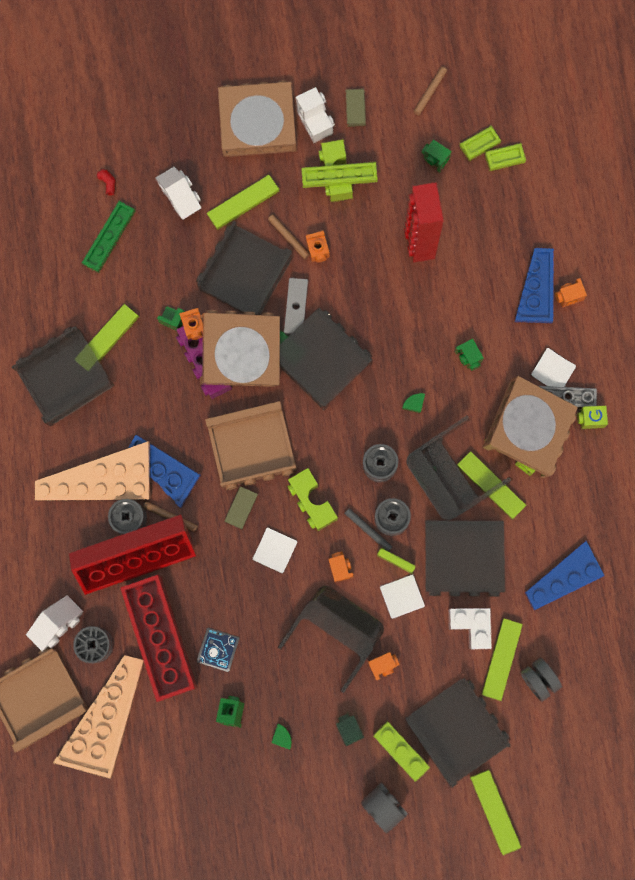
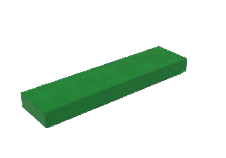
(108, 236)

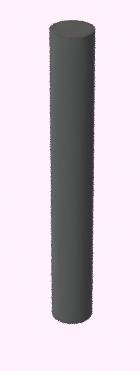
(368, 530)

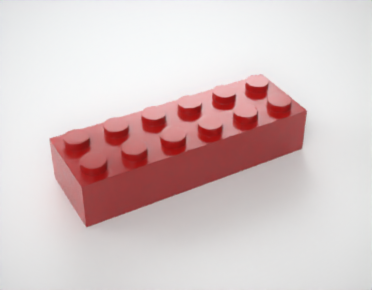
(423, 222)
(132, 554)
(158, 638)

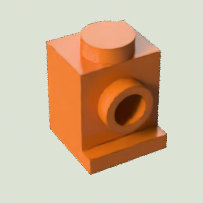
(317, 239)
(571, 294)
(190, 317)
(340, 567)
(383, 665)

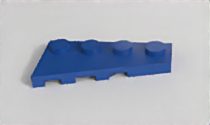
(537, 294)
(170, 474)
(569, 575)

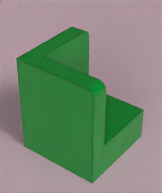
(171, 318)

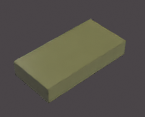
(355, 107)
(241, 508)

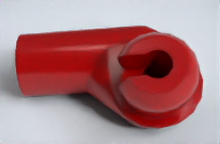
(107, 177)

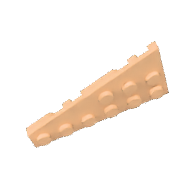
(107, 478)
(100, 732)

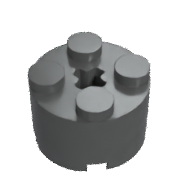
(384, 808)

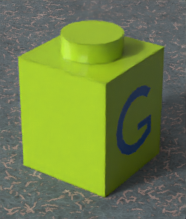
(592, 417)

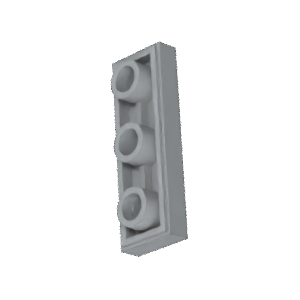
(296, 296)
(578, 396)

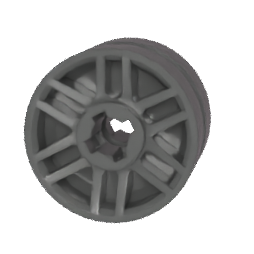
(378, 472)
(128, 507)
(397, 508)
(83, 644)
(541, 679)

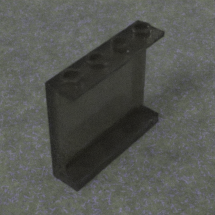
(244, 270)
(322, 357)
(63, 375)
(464, 558)
(458, 731)

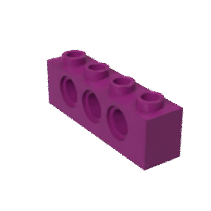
(193, 355)

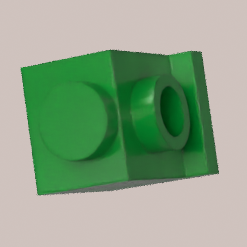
(436, 154)
(469, 355)
(224, 712)

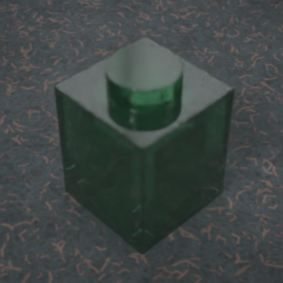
(349, 729)

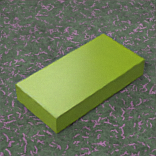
(480, 143)
(505, 157)
(395, 560)

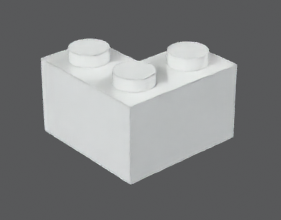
(313, 116)
(177, 189)
(54, 623)
(477, 623)

